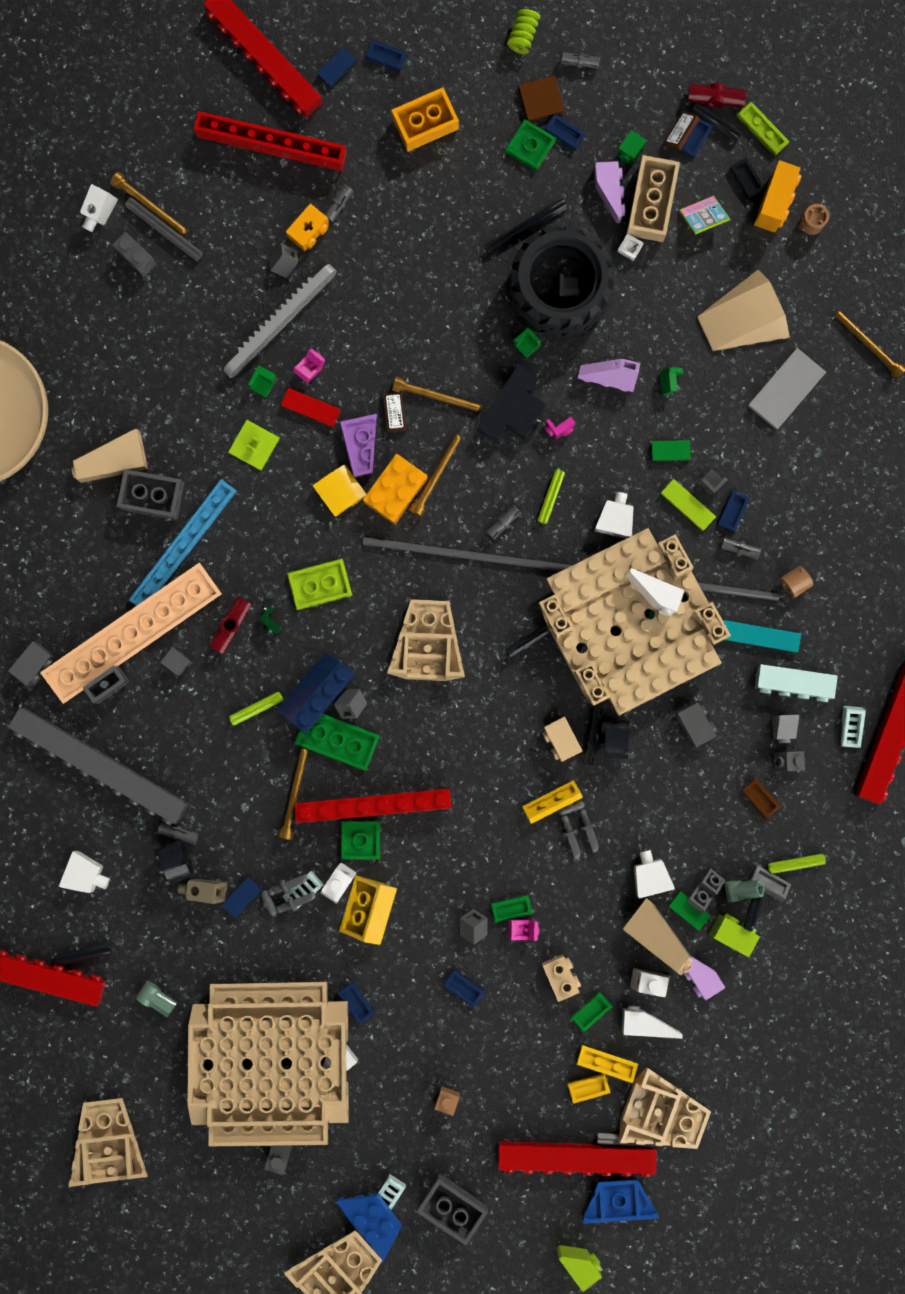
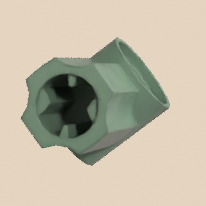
(738, 890)
(152, 996)

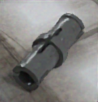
(580, 60)
(338, 203)
(503, 522)
(753, 552)
(178, 833)

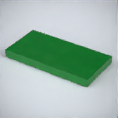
(340, 742)

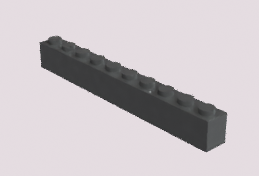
(98, 765)

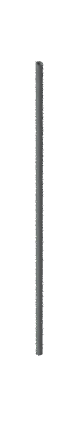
(542, 565)

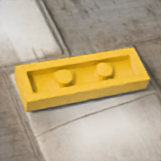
(552, 802)
(607, 1064)

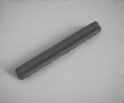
(164, 229)

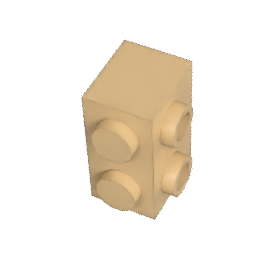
(562, 739)
(561, 978)

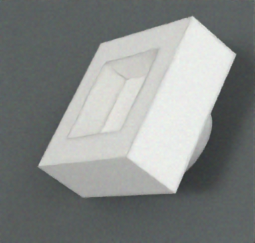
(630, 247)

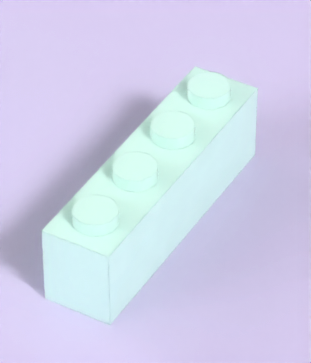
(795, 682)

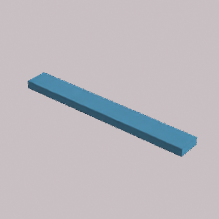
(184, 542)

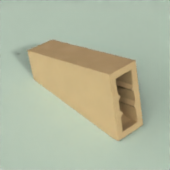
(112, 458)
(656, 935)

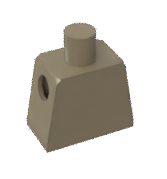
(204, 890)

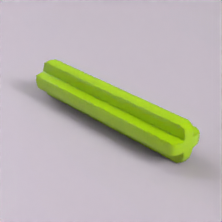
(551, 496)
(256, 708)
(797, 863)

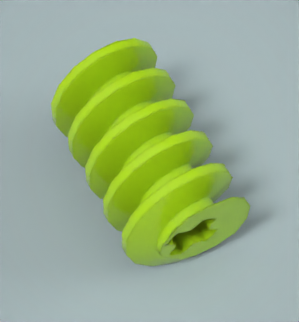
(523, 30)

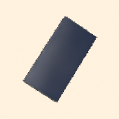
(386, 56)
(336, 67)
(565, 132)
(696, 138)
(733, 511)
(241, 897)
(464, 988)
(357, 1002)

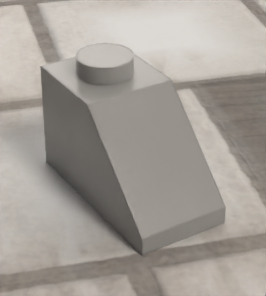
(785, 727)

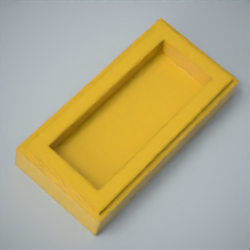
(588, 1088)

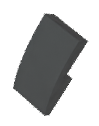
(706, 890)

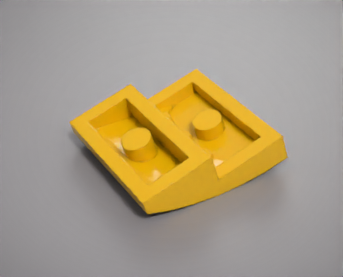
(339, 490)

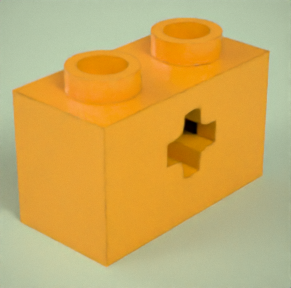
(309, 218)

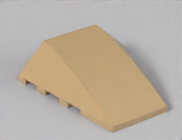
(745, 316)
(427, 644)
(661, 1114)
(106, 1145)
(337, 1269)

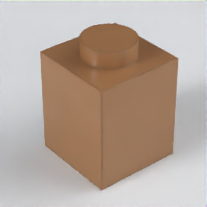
(447, 1100)

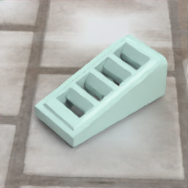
(859, 727)
(315, 880)
(395, 1183)

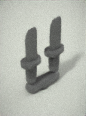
(579, 805)
(292, 903)

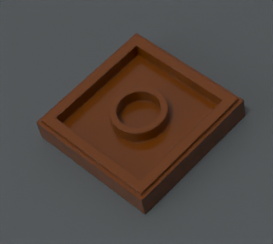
(541, 98)

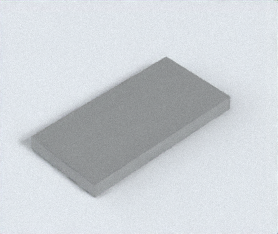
(787, 389)

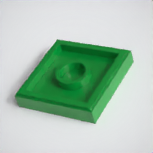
(530, 145)
(360, 840)

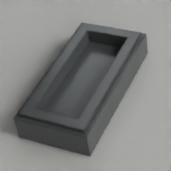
(773, 884)

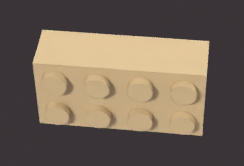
(653, 198)

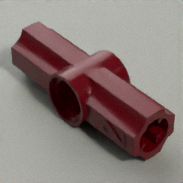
(716, 95)
(223, 636)

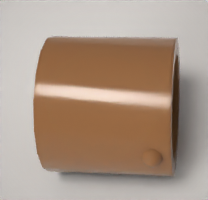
(814, 219)
(796, 581)

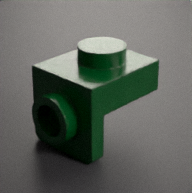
(270, 625)

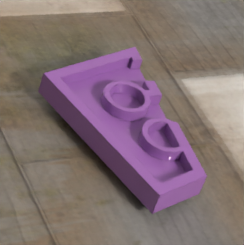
(359, 443)

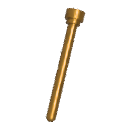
(120, 182)
(895, 368)
(401, 385)
(418, 507)
(286, 830)

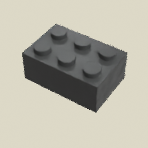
(150, 494)
(452, 1209)

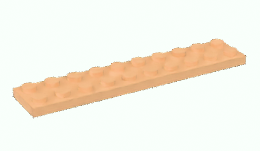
(131, 632)

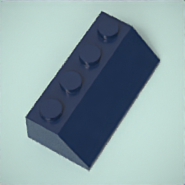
(315, 693)

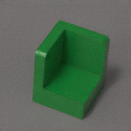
(527, 343)
(262, 381)

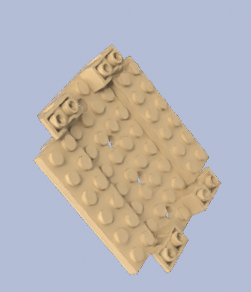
(648, 653)
(268, 1101)

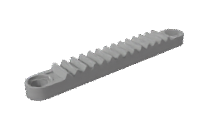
(280, 320)

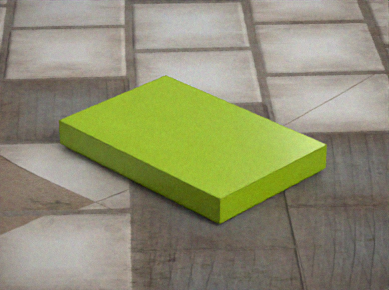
(319, 584)

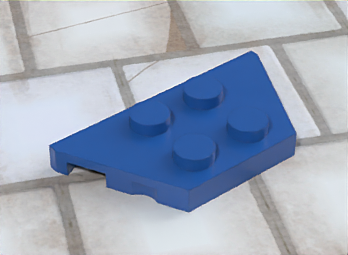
(619, 1201)
(372, 1221)

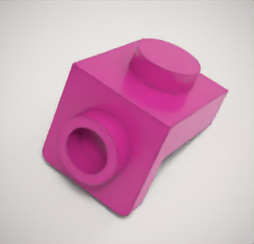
(309, 366)
(563, 429)
(523, 930)

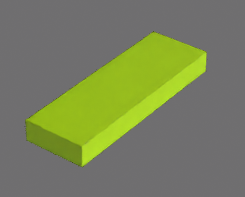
(762, 128)
(688, 505)

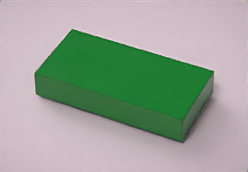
(671, 450)
(511, 908)
(688, 912)
(591, 1011)

